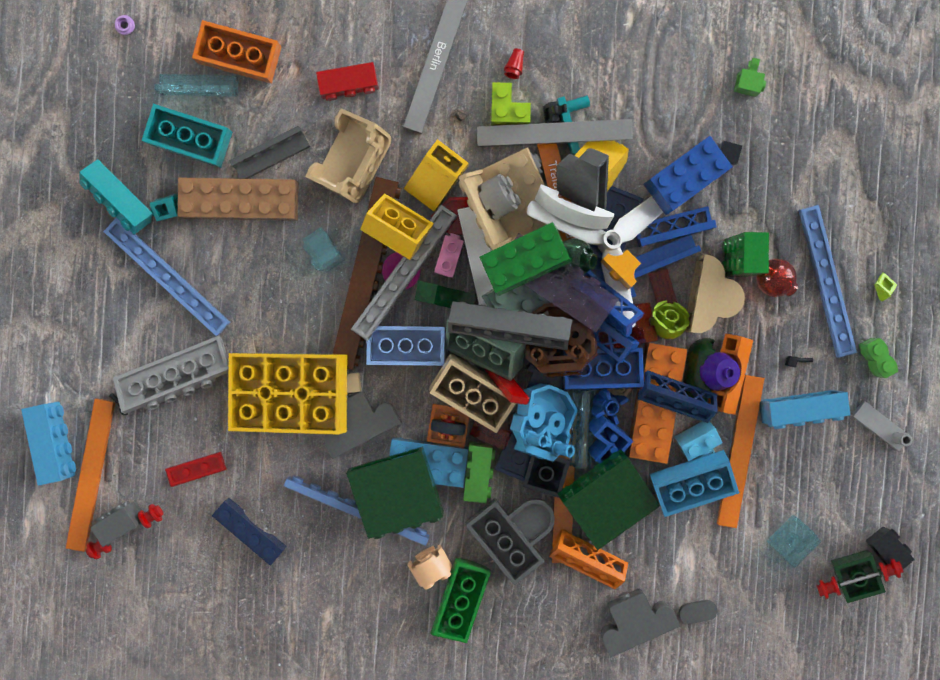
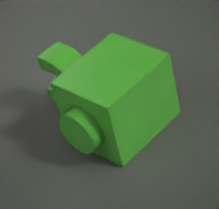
(749, 80)

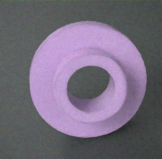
(119, 25)

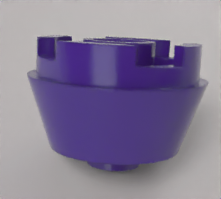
(719, 371)

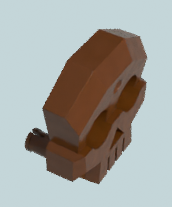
(579, 352)

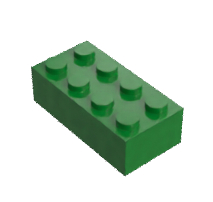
(746, 254)
(525, 259)

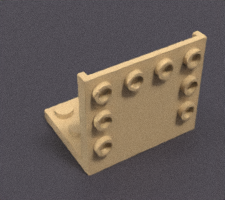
(526, 183)

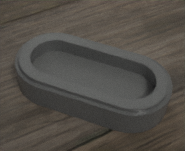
(698, 611)

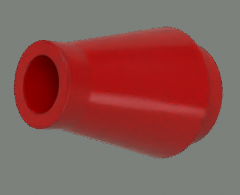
(514, 66)

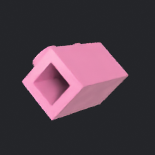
(449, 255)

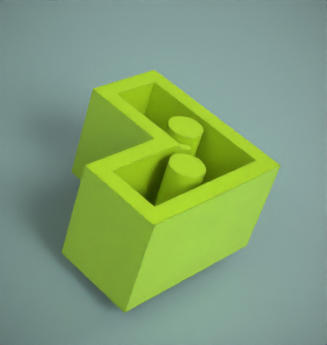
(507, 112)

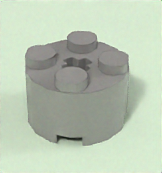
(498, 196)

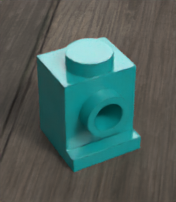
(158, 208)

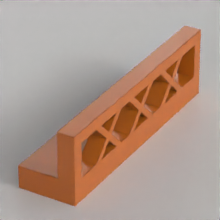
(589, 564)

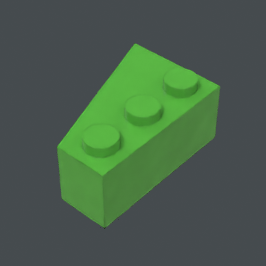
(478, 472)

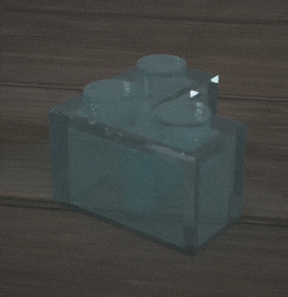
(322, 250)

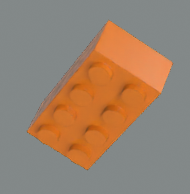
(236, 51)

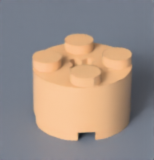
(430, 566)

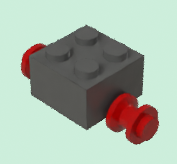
(117, 523)

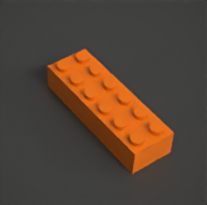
(652, 424)

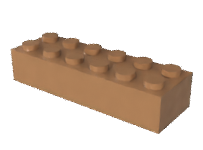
(238, 199)

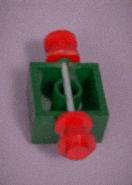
(859, 576)

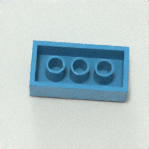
(804, 408)
(48, 443)
(445, 461)
(694, 483)

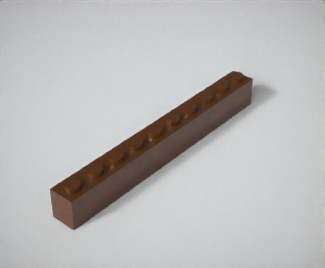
(363, 280)

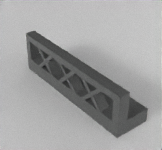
(270, 153)

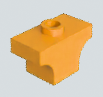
(622, 268)

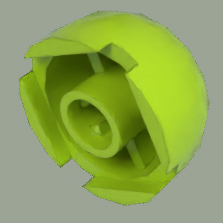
(669, 319)

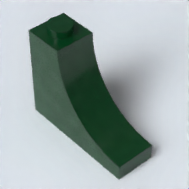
(441, 295)

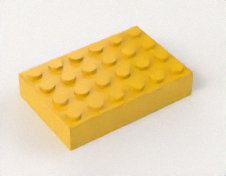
(287, 393)

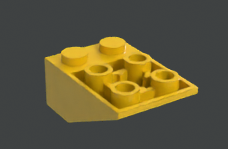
(436, 175)

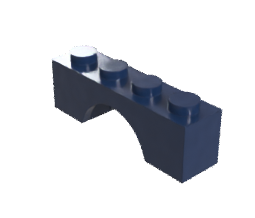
(259, 541)

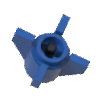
(607, 405)

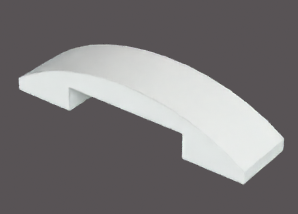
(571, 212)

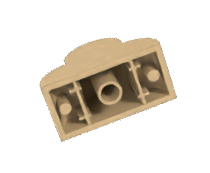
(711, 295)

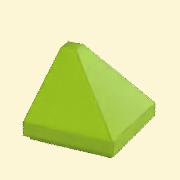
(884, 287)

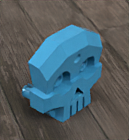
(544, 423)

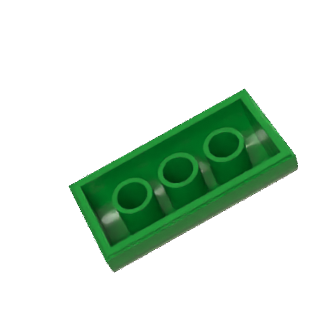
(461, 600)

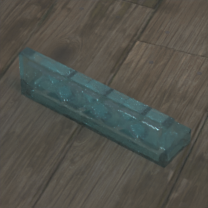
(197, 85)
(580, 434)

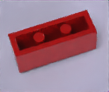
(347, 81)

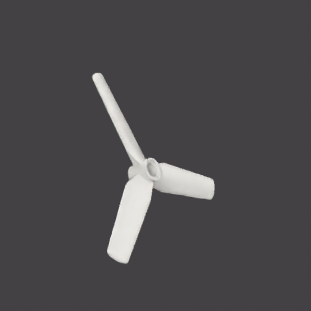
(625, 230)

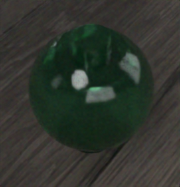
(580, 254)

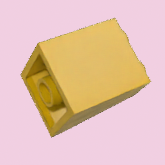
(617, 156)

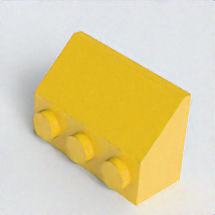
(396, 226)

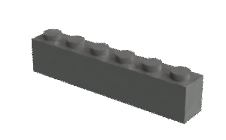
(509, 325)

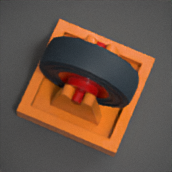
(447, 426)

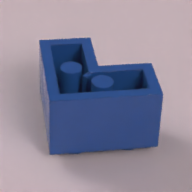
(609, 438)

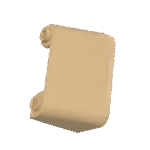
(352, 157)

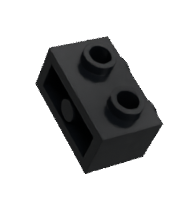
(887, 546)

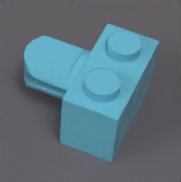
(698, 440)

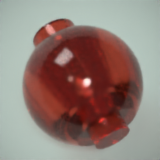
(779, 280)

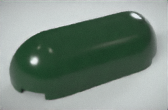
(696, 357)

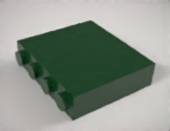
(395, 493)
(608, 499)

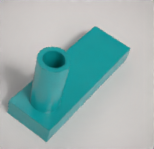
(573, 105)

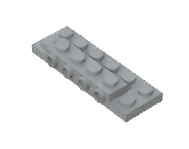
(172, 376)

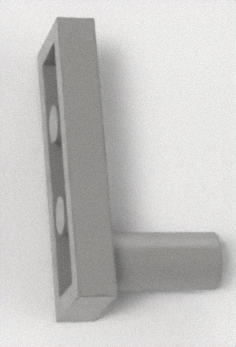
(881, 426)

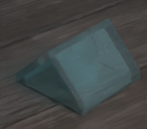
(794, 541)

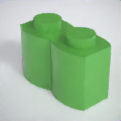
(878, 357)

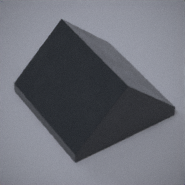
(546, 475)

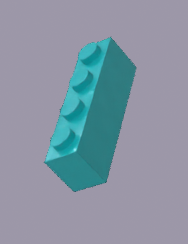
(115, 197)

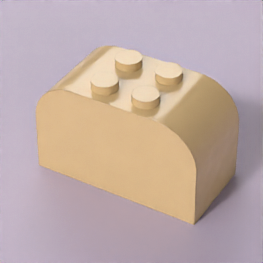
(471, 393)

